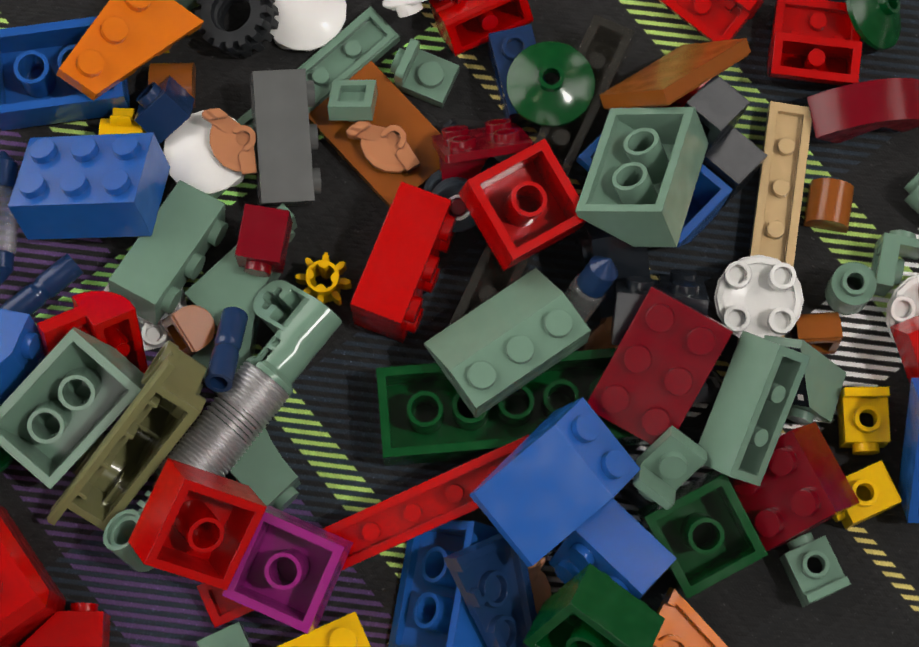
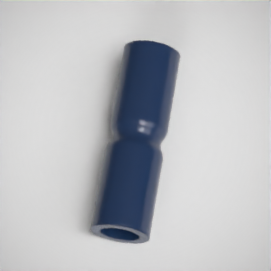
(45, 286)
(226, 350)

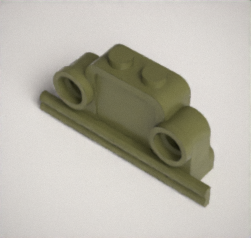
(138, 442)

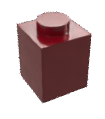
(263, 240)

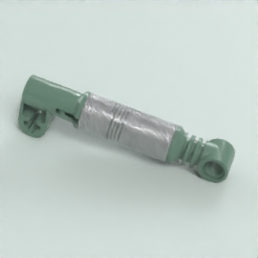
(257, 392)

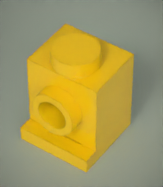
(850, 430)

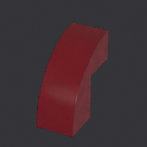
(864, 107)

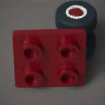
(463, 156)

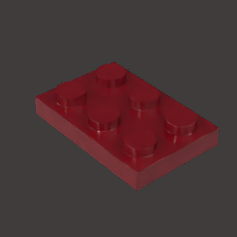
(659, 366)

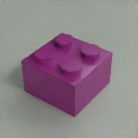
(289, 570)

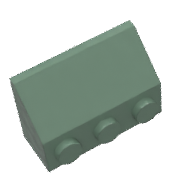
(644, 174)
(508, 341)
(66, 404)

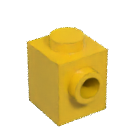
(874, 491)

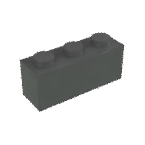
(284, 137)

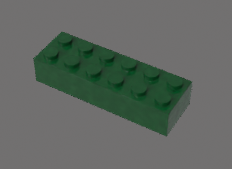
(431, 423)

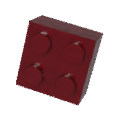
(798, 488)

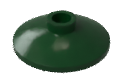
(876, 21)
(547, 103)

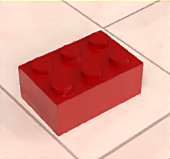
(404, 263)

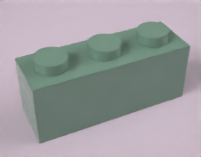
(175, 252)
(752, 407)

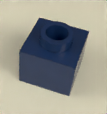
(163, 108)

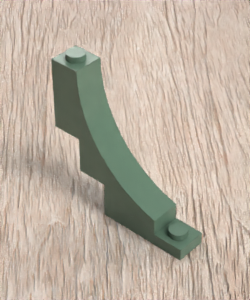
(230, 286)

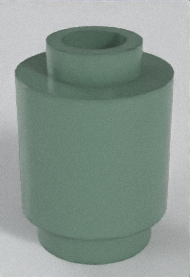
(842, 297)

